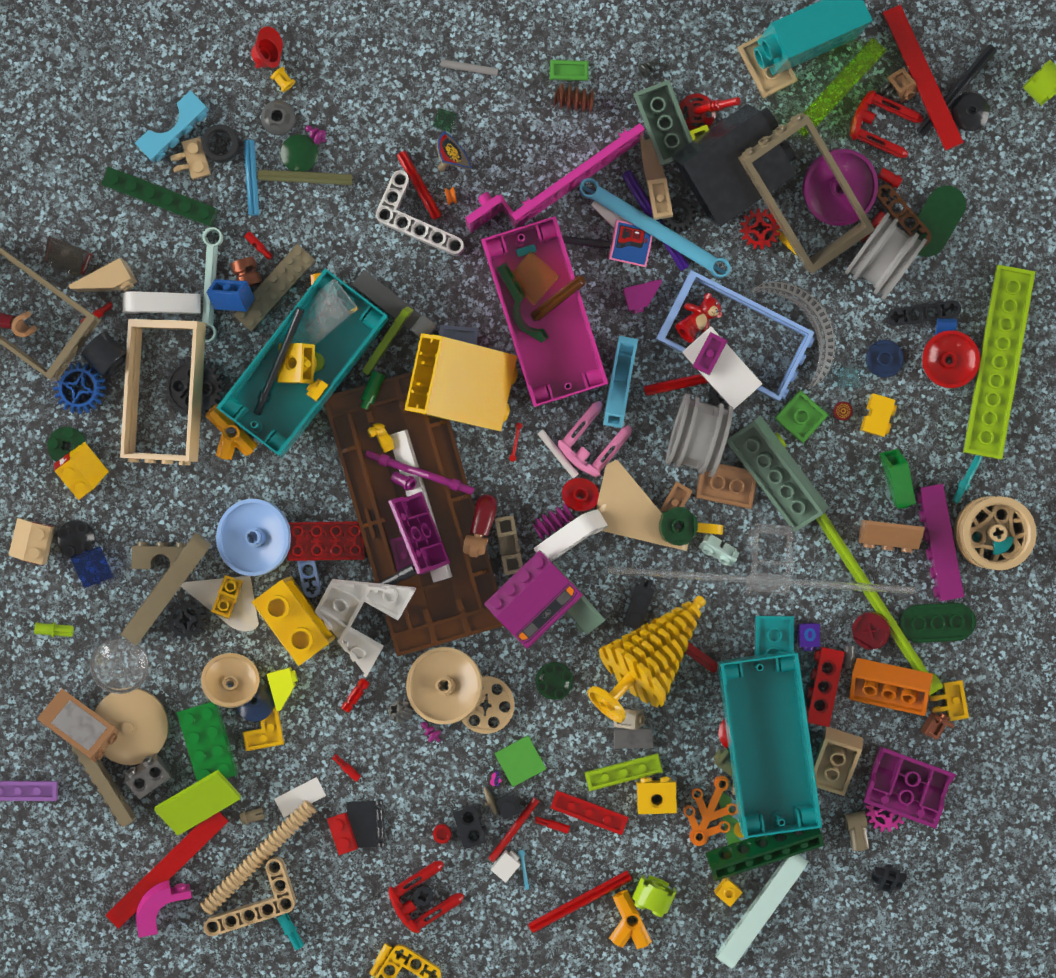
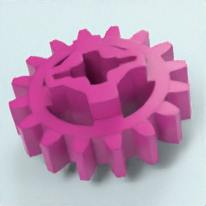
(888, 823)

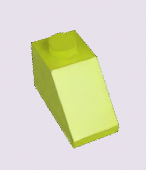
(282, 684)

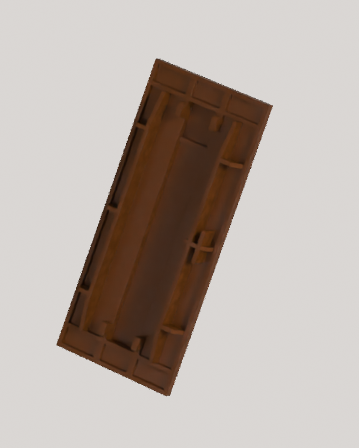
(437, 609)

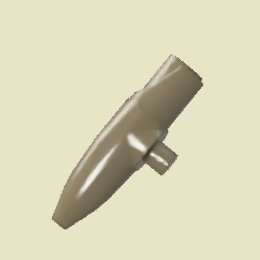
(490, 801)

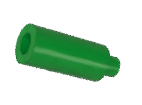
(372, 389)

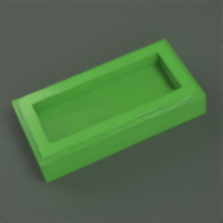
(569, 70)

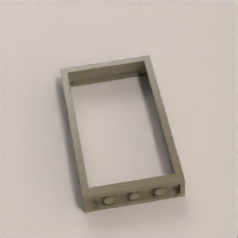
(843, 242)
(73, 345)

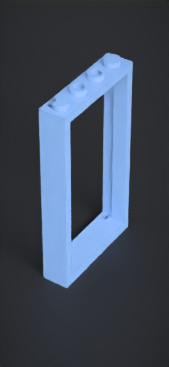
(799, 356)

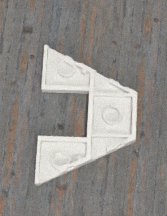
(343, 602)

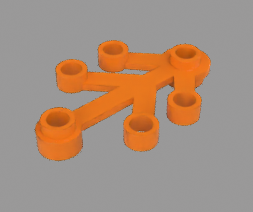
(709, 814)

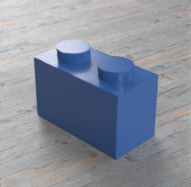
(230, 295)

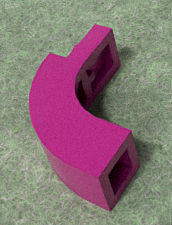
(153, 901)

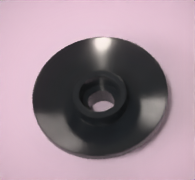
(962, 116)

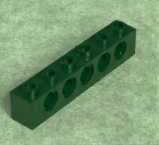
(761, 851)

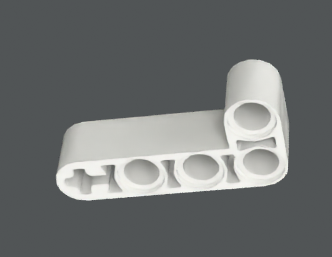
(161, 303)
(572, 534)

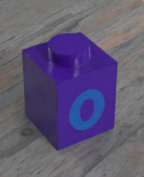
(808, 636)

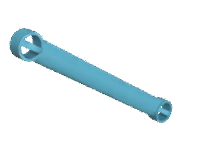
(654, 228)

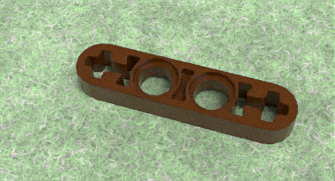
(906, 213)

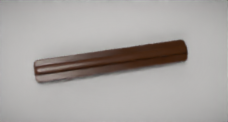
(558, 298)

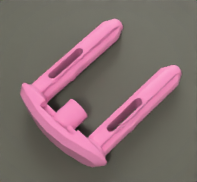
(578, 459)

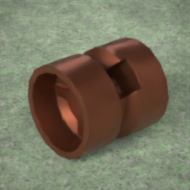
(246, 271)

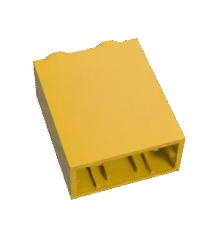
(461, 382)

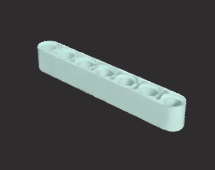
(761, 910)

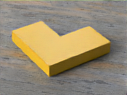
(267, 736)

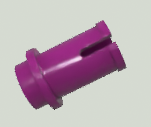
(406, 482)

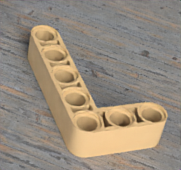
(257, 907)

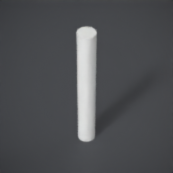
(558, 454)

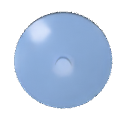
(253, 537)

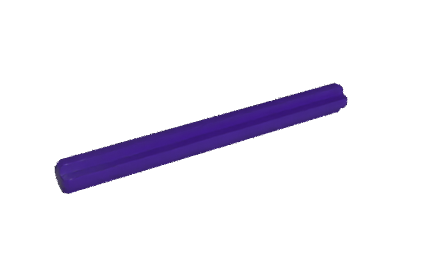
(645, 204)

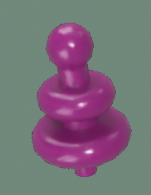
(316, 134)
(430, 731)

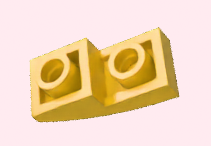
(317, 389)
(227, 597)

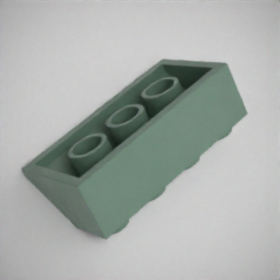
(663, 120)
(584, 613)

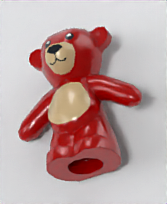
(699, 320)

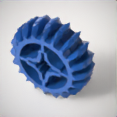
(78, 396)

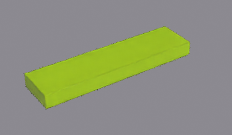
(387, 340)
(623, 772)

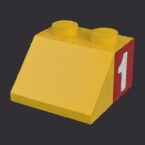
(80, 470)

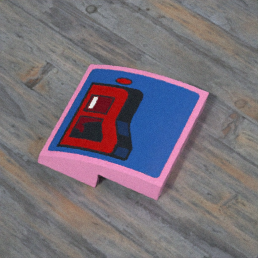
(630, 244)

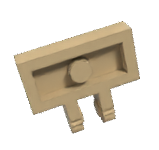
(195, 157)

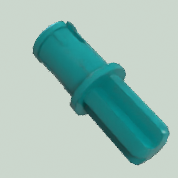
(290, 930)

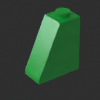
(898, 478)

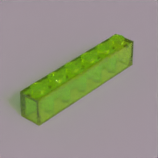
(843, 83)

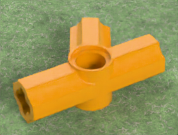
(230, 440)
(626, 929)

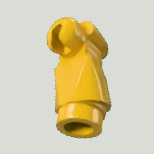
(383, 437)

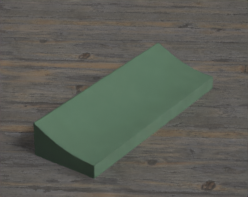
(777, 473)

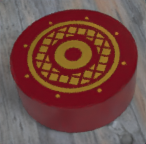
(842, 411)

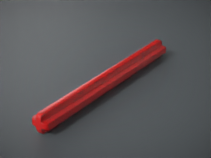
(580, 901)

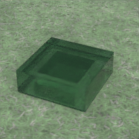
(444, 120)

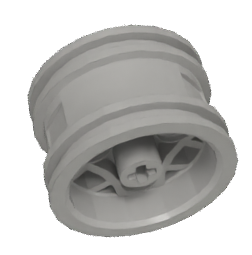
(699, 435)

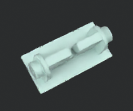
(711, 546)

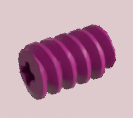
(553, 522)

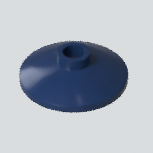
(261, 709)

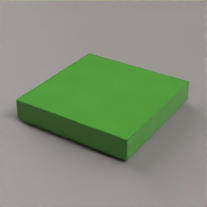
(801, 416)
(520, 761)

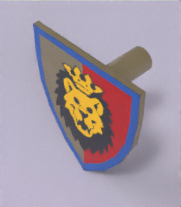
(451, 153)

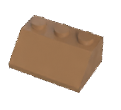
(890, 535)

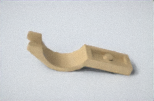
(655, 181)

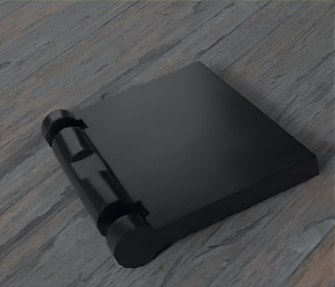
(366, 822)

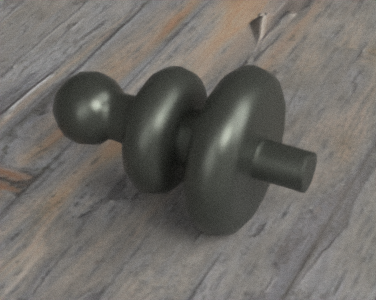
(646, 69)
(889, 92)

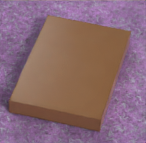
(728, 486)

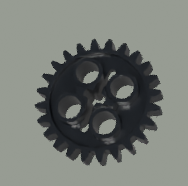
(182, 373)

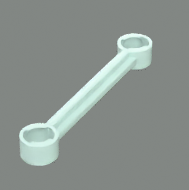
(210, 276)

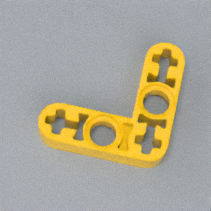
(398, 963)

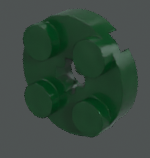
(59, 436)
(669, 519)

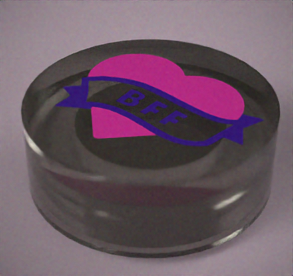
(496, 779)

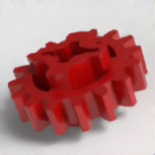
(759, 221)

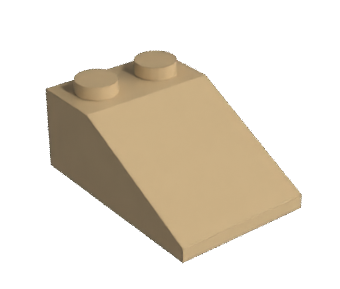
(111, 277)
(836, 760)

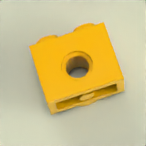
(298, 364)
(648, 788)

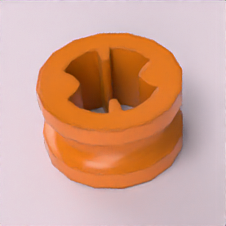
(450, 195)

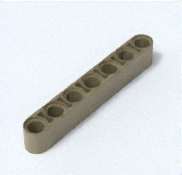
(165, 589)

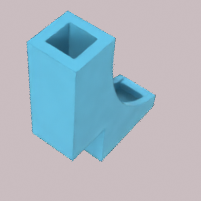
(620, 382)

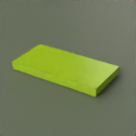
(197, 802)

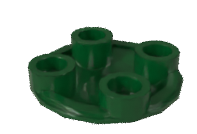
(299, 153)
(554, 681)

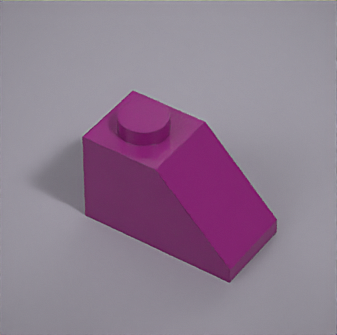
(640, 295)

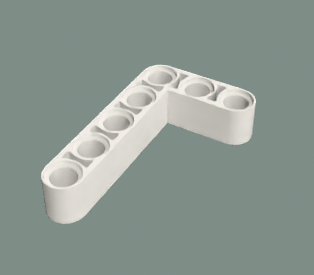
(413, 223)

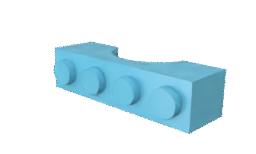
(190, 112)

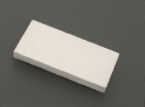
(730, 374)

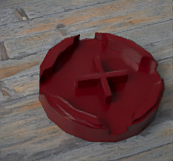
(871, 630)

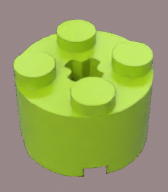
(1043, 83)
(654, 895)

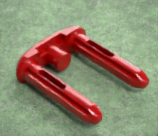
(862, 114)
(405, 909)

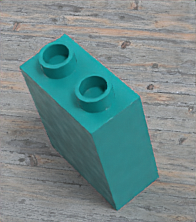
(810, 33)

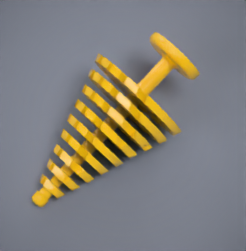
(646, 659)

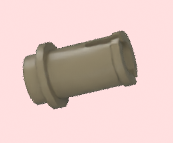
(251, 816)

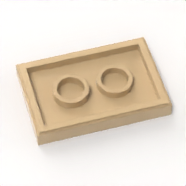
(763, 78)

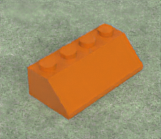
(890, 686)

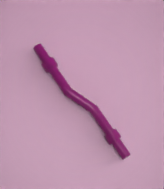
(454, 484)

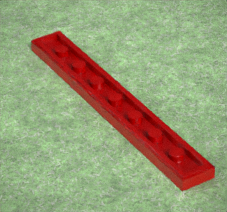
(923, 77)
(167, 867)

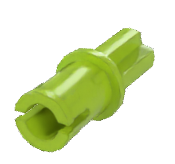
(53, 629)

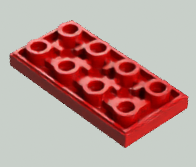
(326, 541)

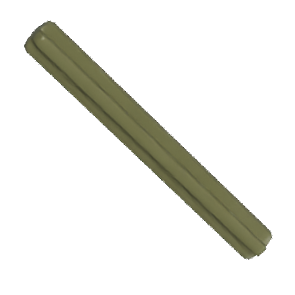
(305, 177)

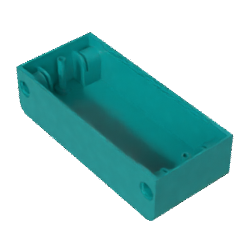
(289, 406)
(769, 744)

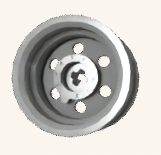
(885, 256)

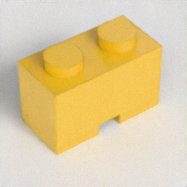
(878, 419)

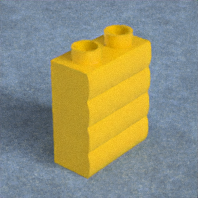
(293, 620)

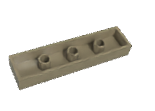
(276, 287)
(107, 788)

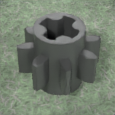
(400, 711)

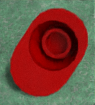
(267, 48)

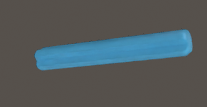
(251, 177)

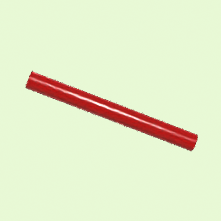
(513, 830)

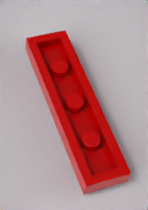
(589, 812)

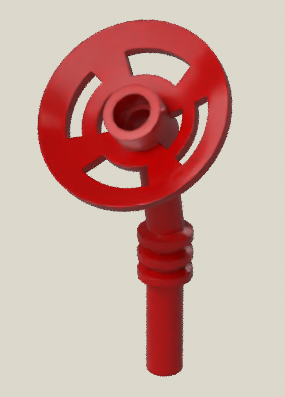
(706, 106)

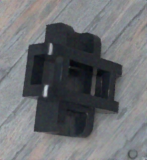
(887, 876)

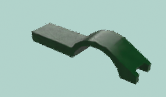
(518, 296)

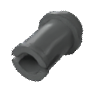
(849, 656)

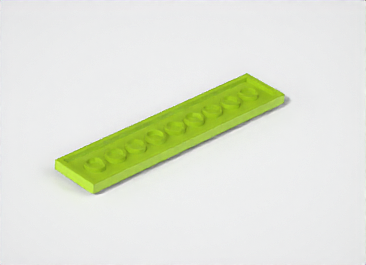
(999, 362)

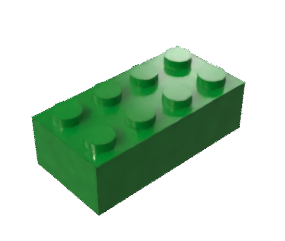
(207, 740)

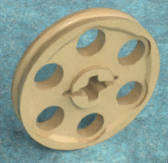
(493, 711)

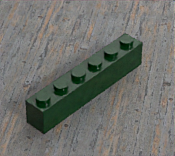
(159, 197)

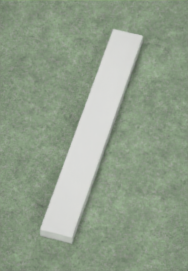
(405, 453)

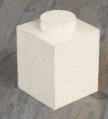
(506, 865)

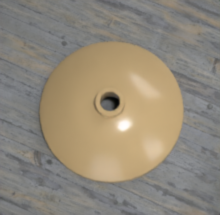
(234, 670)

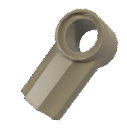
(856, 825)

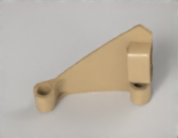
(628, 507)

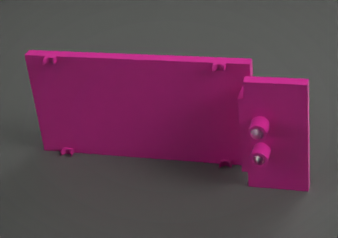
(530, 208)

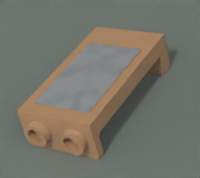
(78, 725)

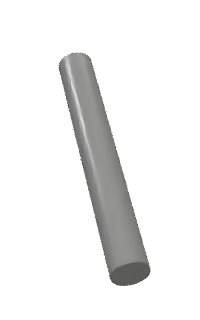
(469, 67)

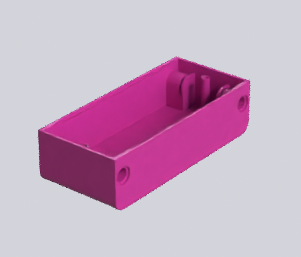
(570, 351)

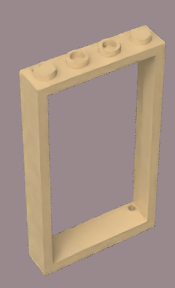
(131, 390)

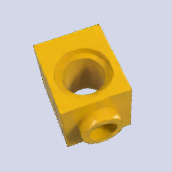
(728, 891)

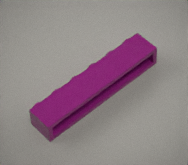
(940, 542)

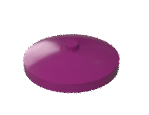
(825, 196)

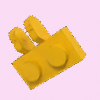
(955, 700)

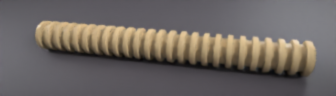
(258, 857)

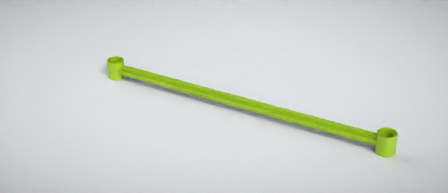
(872, 597)

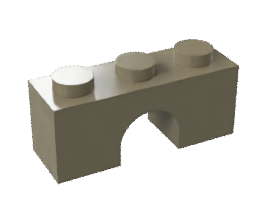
(508, 544)
(144, 555)

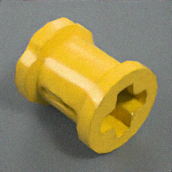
(282, 79)

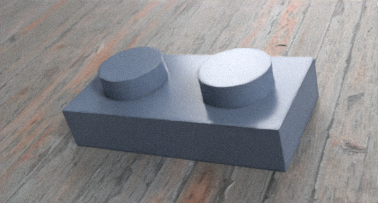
(464, 334)

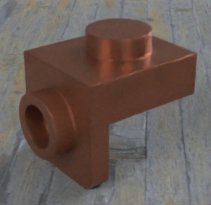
(936, 724)

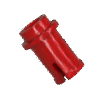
(890, 178)

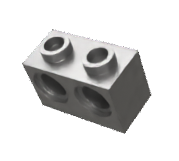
(150, 778)

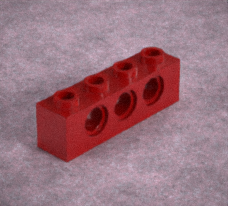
(835, 658)

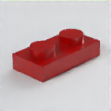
(342, 833)

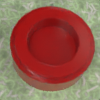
(442, 833)

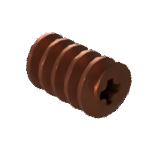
(574, 98)

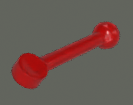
(512, 457)

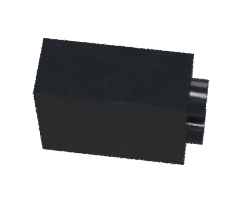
(716, 173)

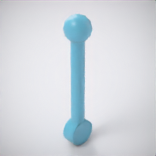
(521, 853)

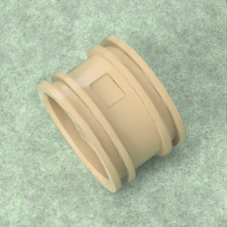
(1023, 540)

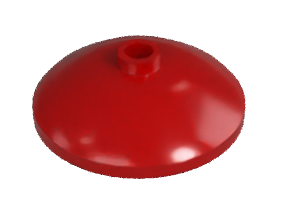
(963, 355)

